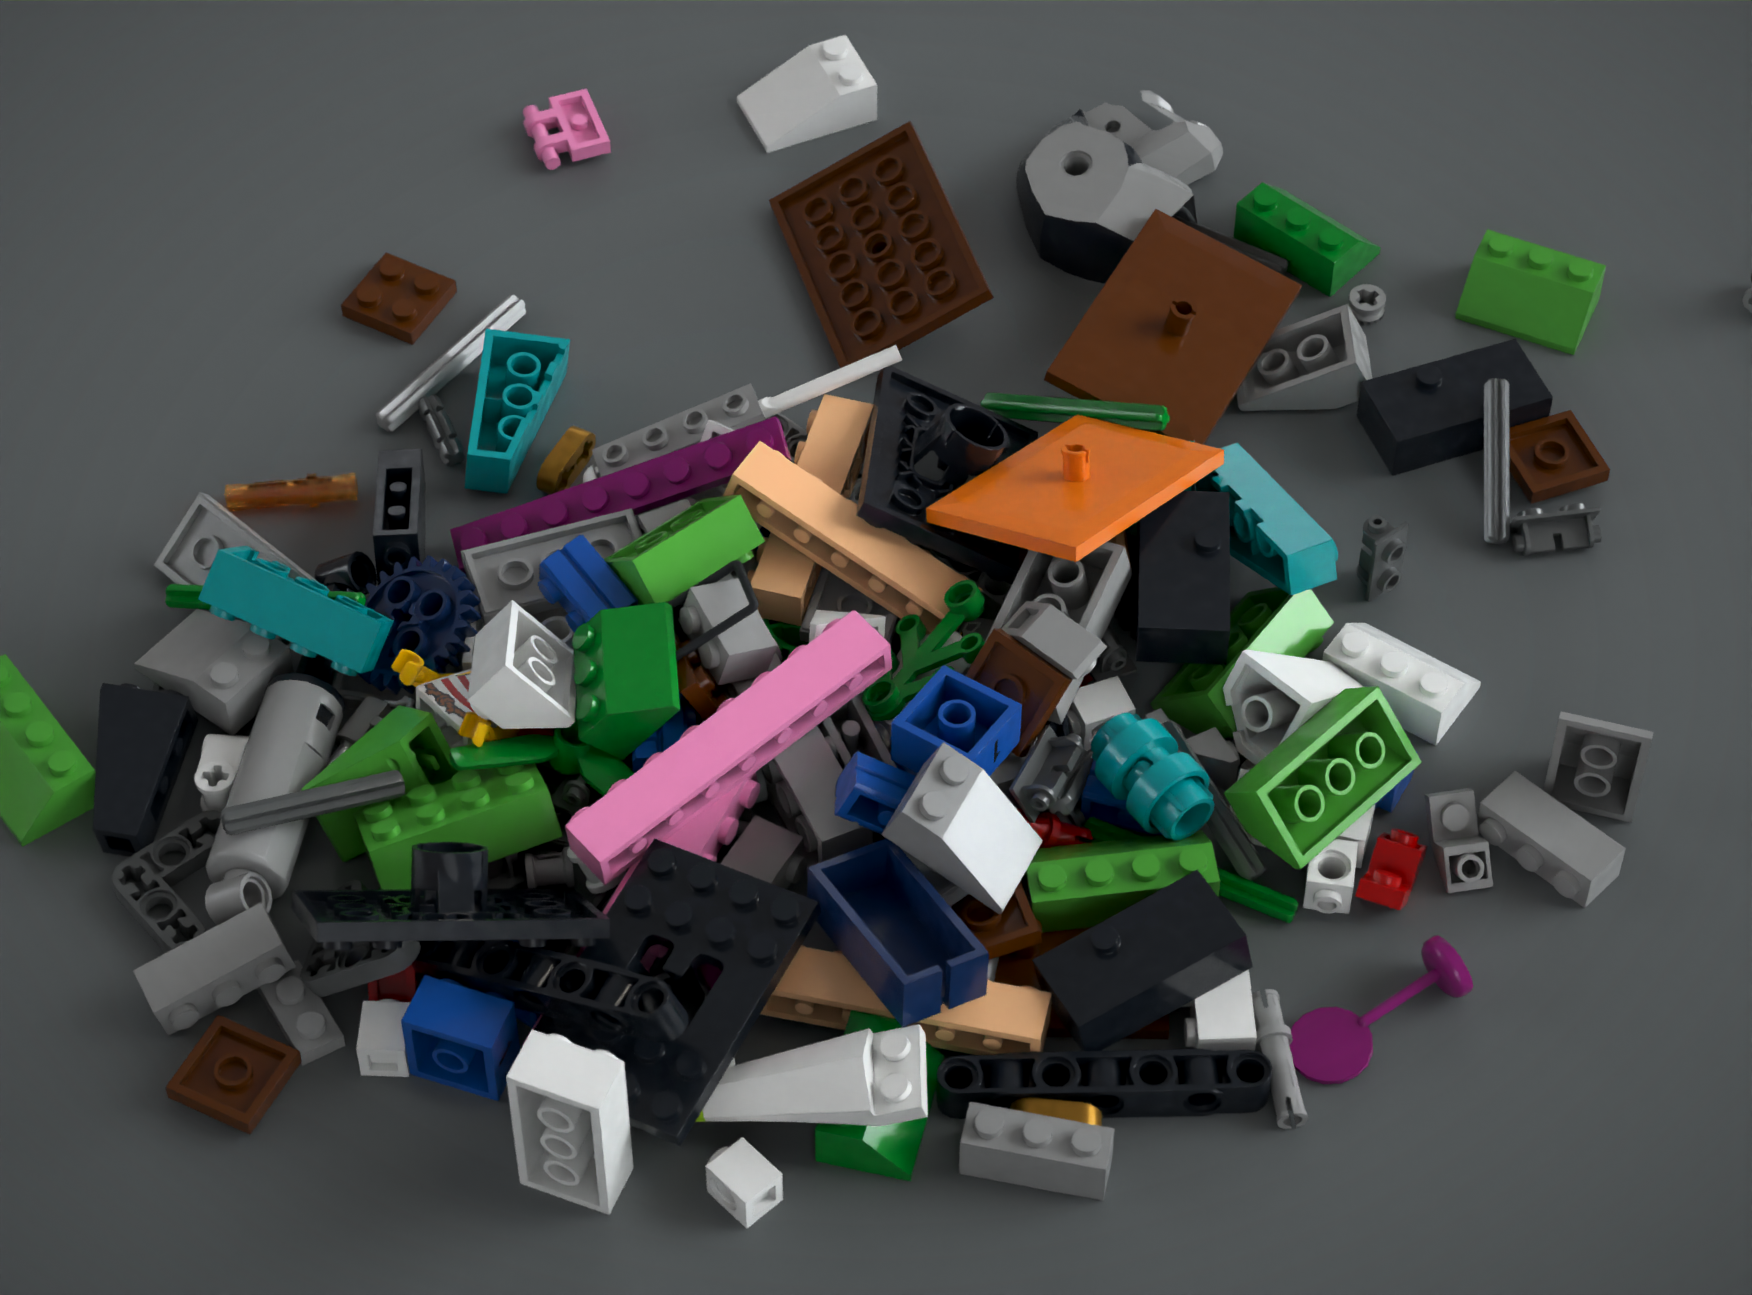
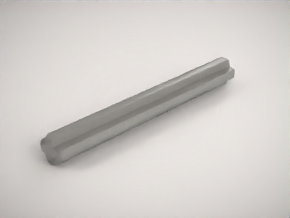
(448, 364)

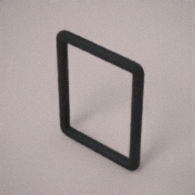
(729, 622)

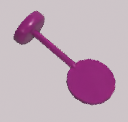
(1337, 1044)

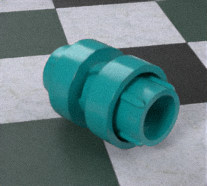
(1160, 785)

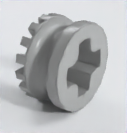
(1366, 312)

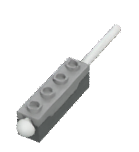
(731, 409)

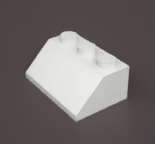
(522, 673)
(1418, 687)

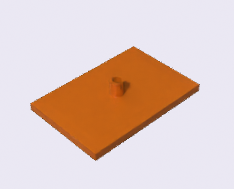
(1075, 487)

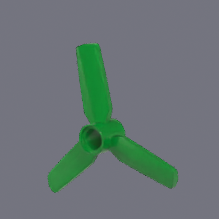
(562, 750)

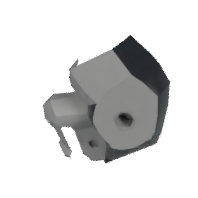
(1103, 177)

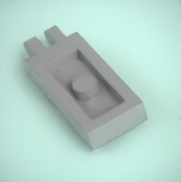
(302, 1016)

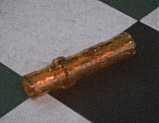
(297, 491)

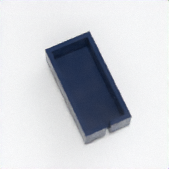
(898, 931)

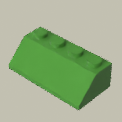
(1261, 622)
(41, 768)
(1324, 776)
(1096, 880)

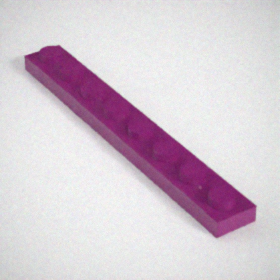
(635, 487)

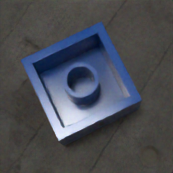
(962, 715)
(460, 1037)

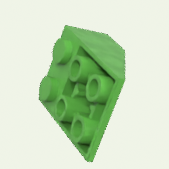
(402, 742)

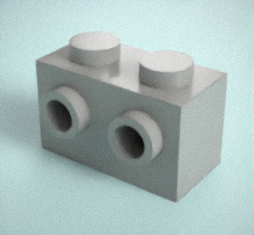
(739, 651)

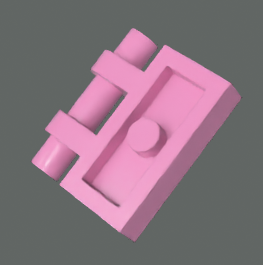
(578, 125)

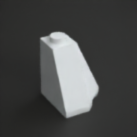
(1277, 696)

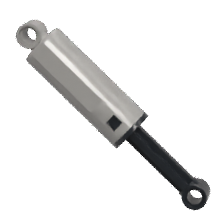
(282, 755)

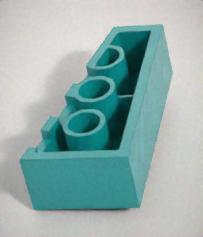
(512, 398)
(1270, 527)
(294, 610)

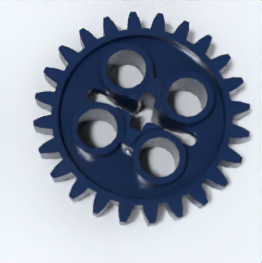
(430, 614)

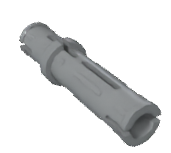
(1274, 1042)

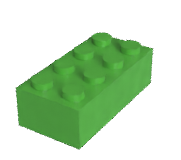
(489, 807)

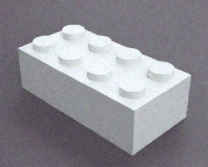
(570, 1121)

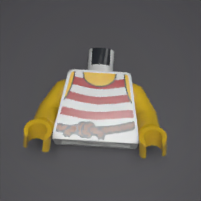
(446, 699)

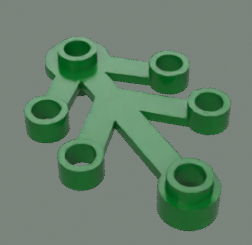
(888, 695)

